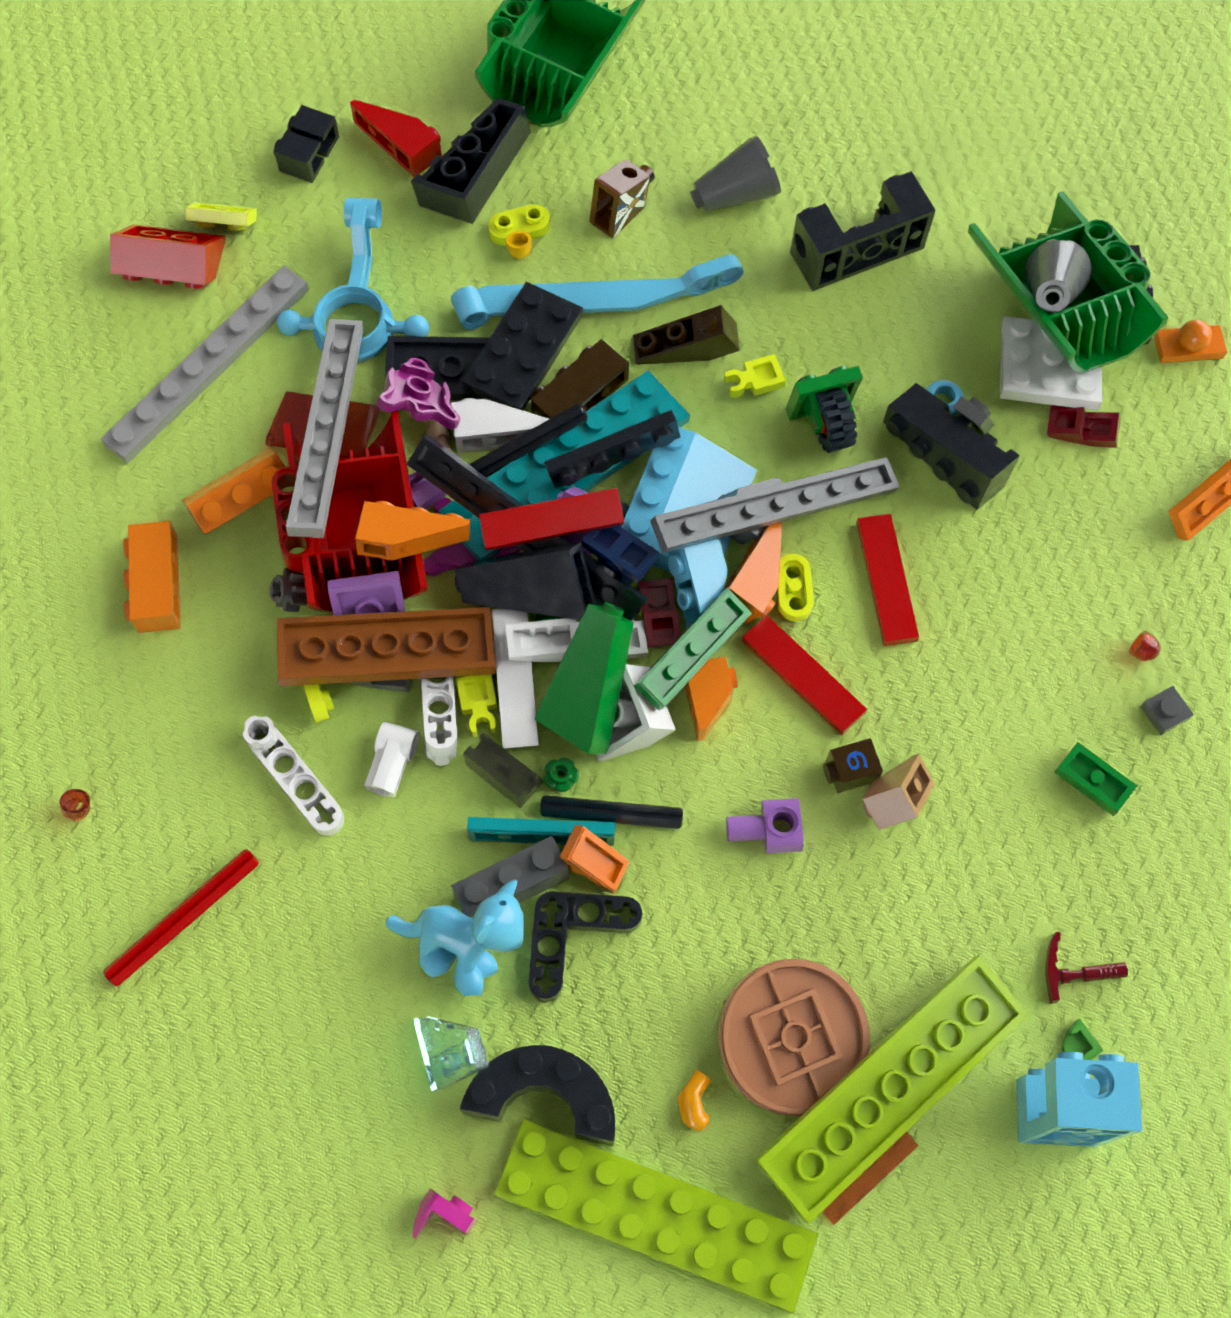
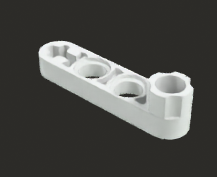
(431, 693)
(292, 779)

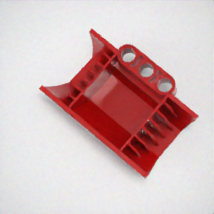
(372, 478)

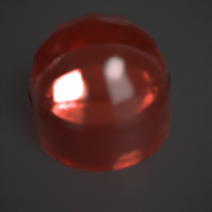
(1145, 647)
(69, 802)

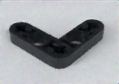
(570, 920)

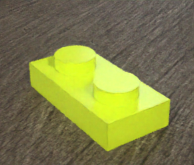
(209, 214)

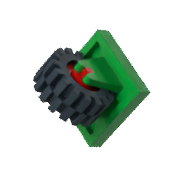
(828, 406)

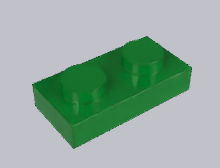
(1095, 779)

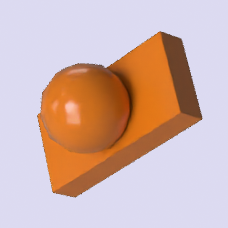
(1190, 342)
(594, 859)

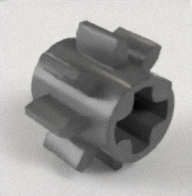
(289, 590)

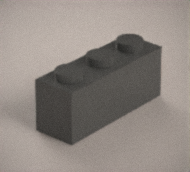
(533, 868)

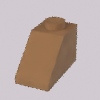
(899, 793)

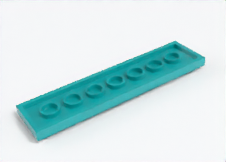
(528, 476)

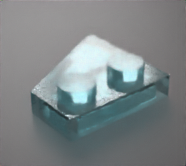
(449, 1051)

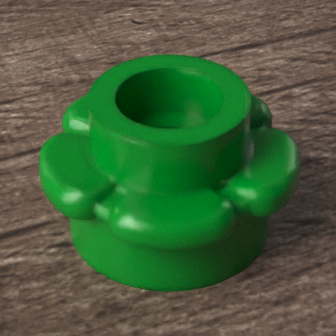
(563, 783)

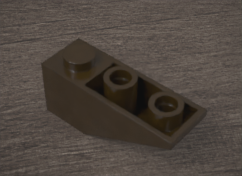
(689, 339)

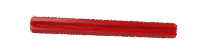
(180, 918)

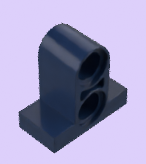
(621, 552)

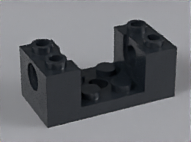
(898, 230)

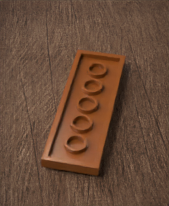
(385, 646)

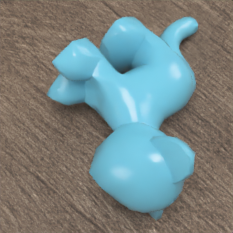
(452, 935)

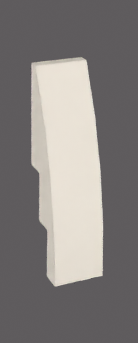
(550, 639)
(514, 686)

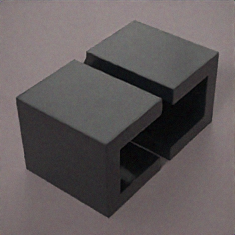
(307, 134)

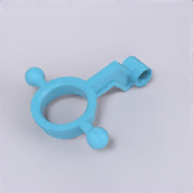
(360, 216)

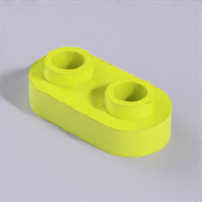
(519, 220)
(796, 589)
(319, 702)

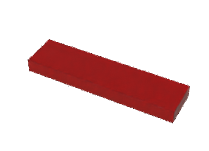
(551, 519)
(887, 580)
(804, 675)

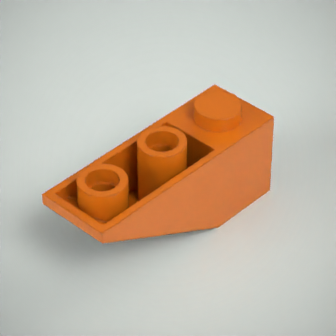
(401, 532)

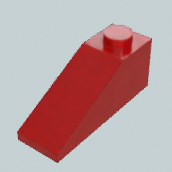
(399, 135)

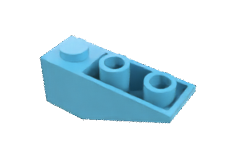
(698, 575)

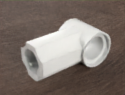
(393, 749)

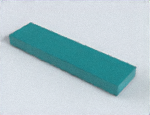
(533, 830)

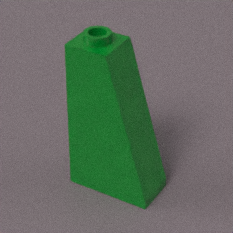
(589, 680)

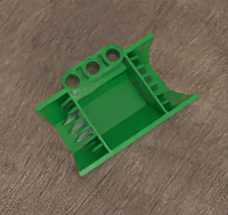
(549, 53)
(1114, 310)

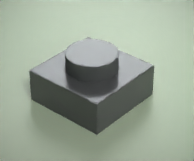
(1167, 710)

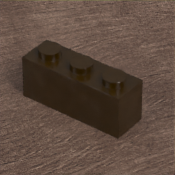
(586, 381)

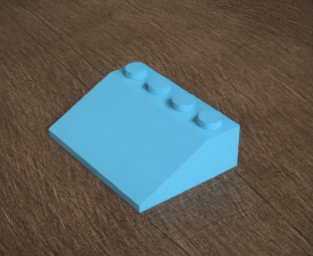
(680, 477)

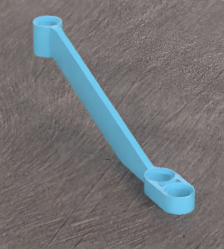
(478, 305)

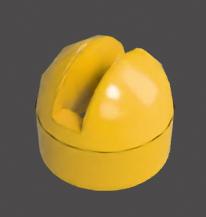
(519, 244)

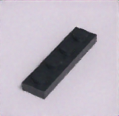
(613, 449)

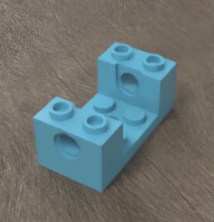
(1072, 1109)

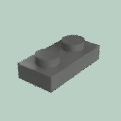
(975, 412)

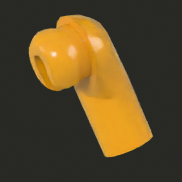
(690, 1102)

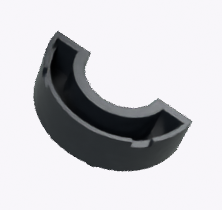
(544, 1070)

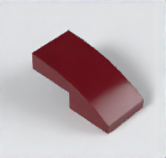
(1084, 427)
(660, 612)

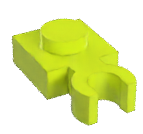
(759, 374)
(477, 697)

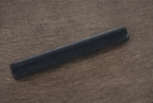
(531, 440)
(611, 812)

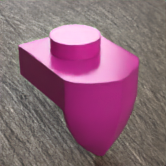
(454, 1211)

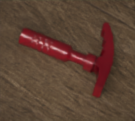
(1087, 973)

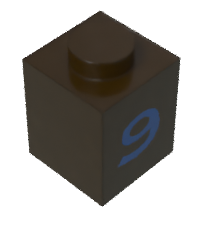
(852, 765)

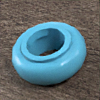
(948, 388)

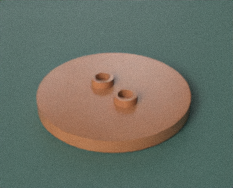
(791, 1034)

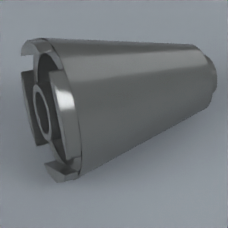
(737, 179)
(1057, 273)

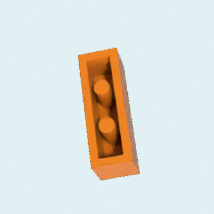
(233, 491)
(152, 577)

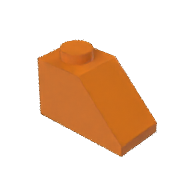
(710, 694)

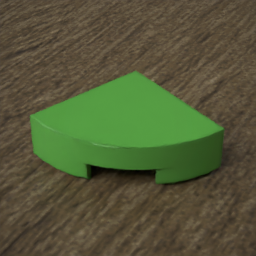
(1081, 1040)

